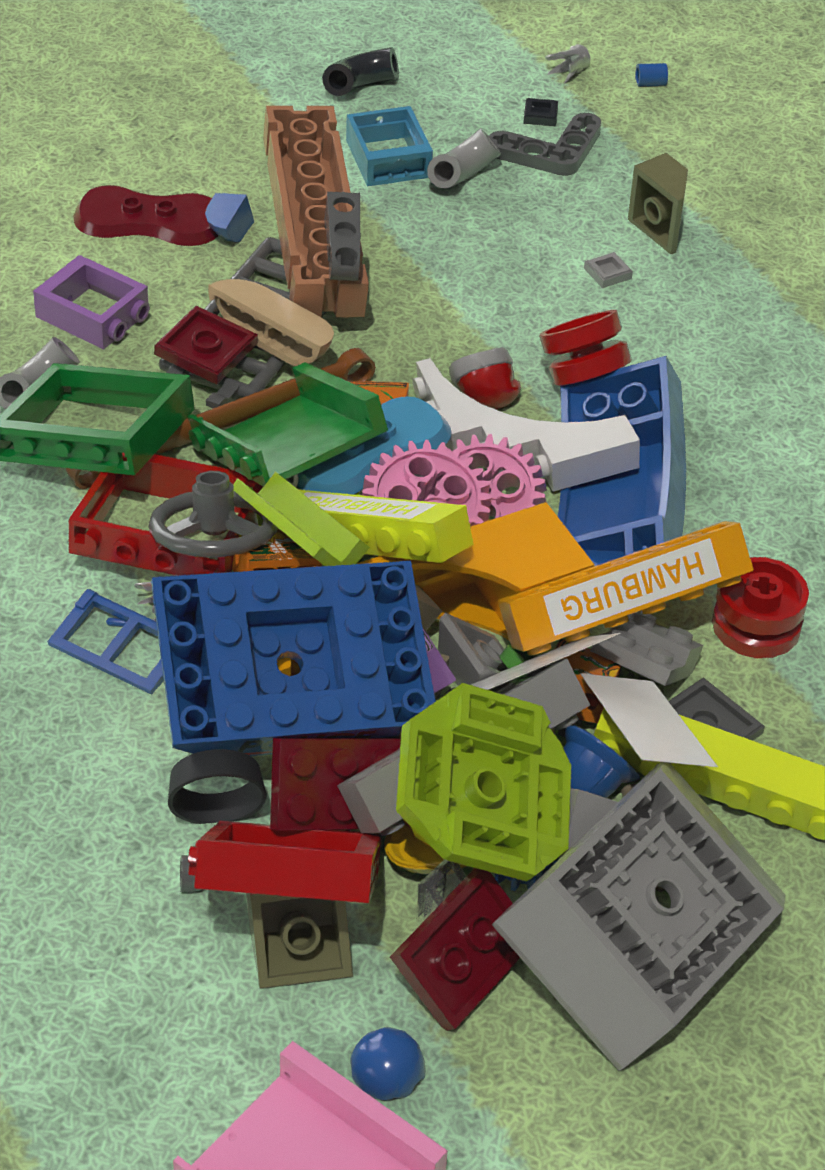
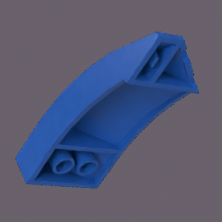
(645, 503)

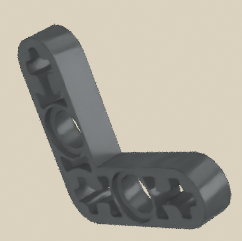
(564, 158)

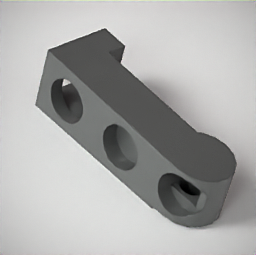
(343, 236)

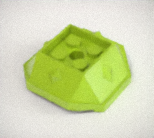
(486, 782)

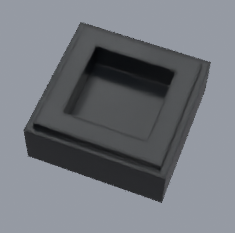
(540, 112)

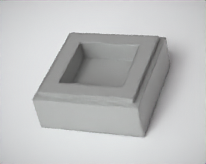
(608, 270)

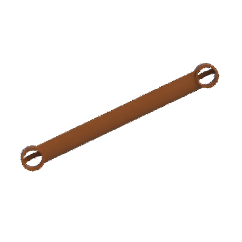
(250, 406)

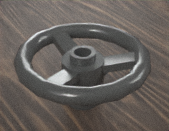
(213, 513)

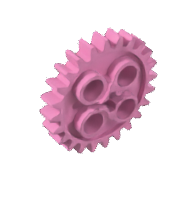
(517, 473)
(396, 479)

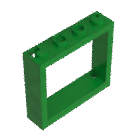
(31, 442)

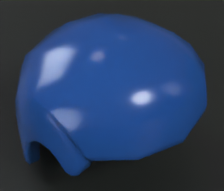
(387, 1064)

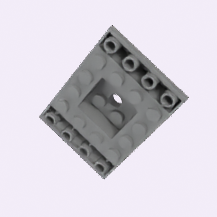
(608, 943)

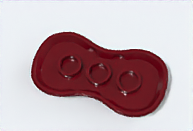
(120, 212)

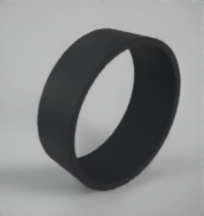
(216, 807)

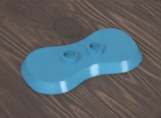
(406, 421)

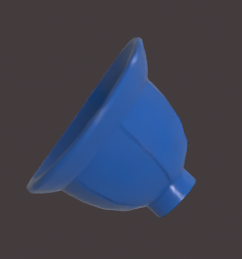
(594, 764)

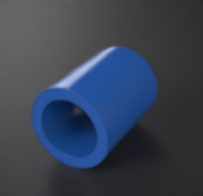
(651, 74)

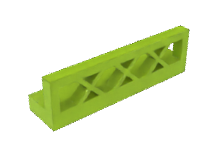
(304, 522)

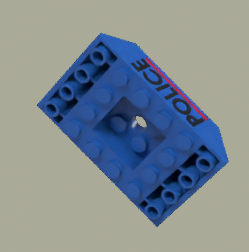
(344, 625)

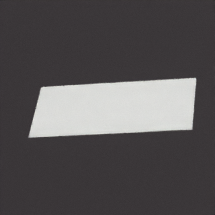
(541, 661)
(648, 720)

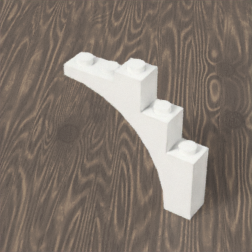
(565, 451)

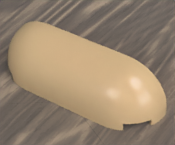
(281, 324)

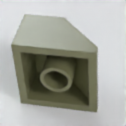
(658, 199)
(298, 939)

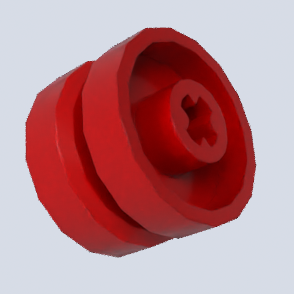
(585, 347)
(762, 611)

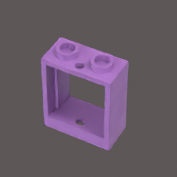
(56, 295)

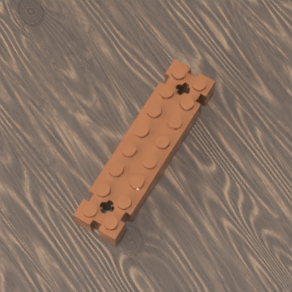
(302, 167)

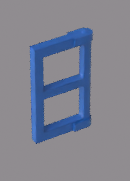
(105, 663)

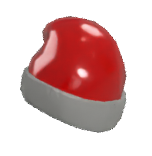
(486, 377)

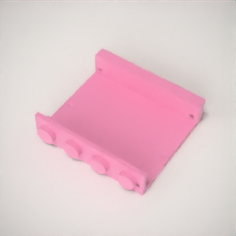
(318, 1123)

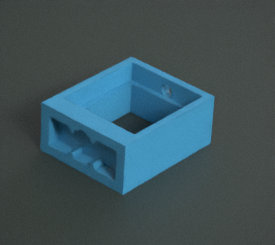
(388, 164)

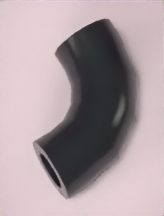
(361, 71)

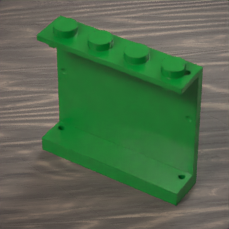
(298, 433)

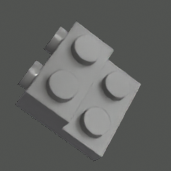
(651, 649)

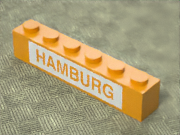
(625, 586)

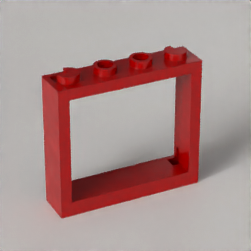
(137, 547)
(286, 862)

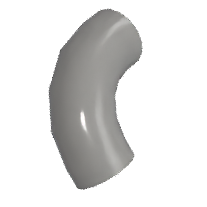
(463, 161)
(16, 382)

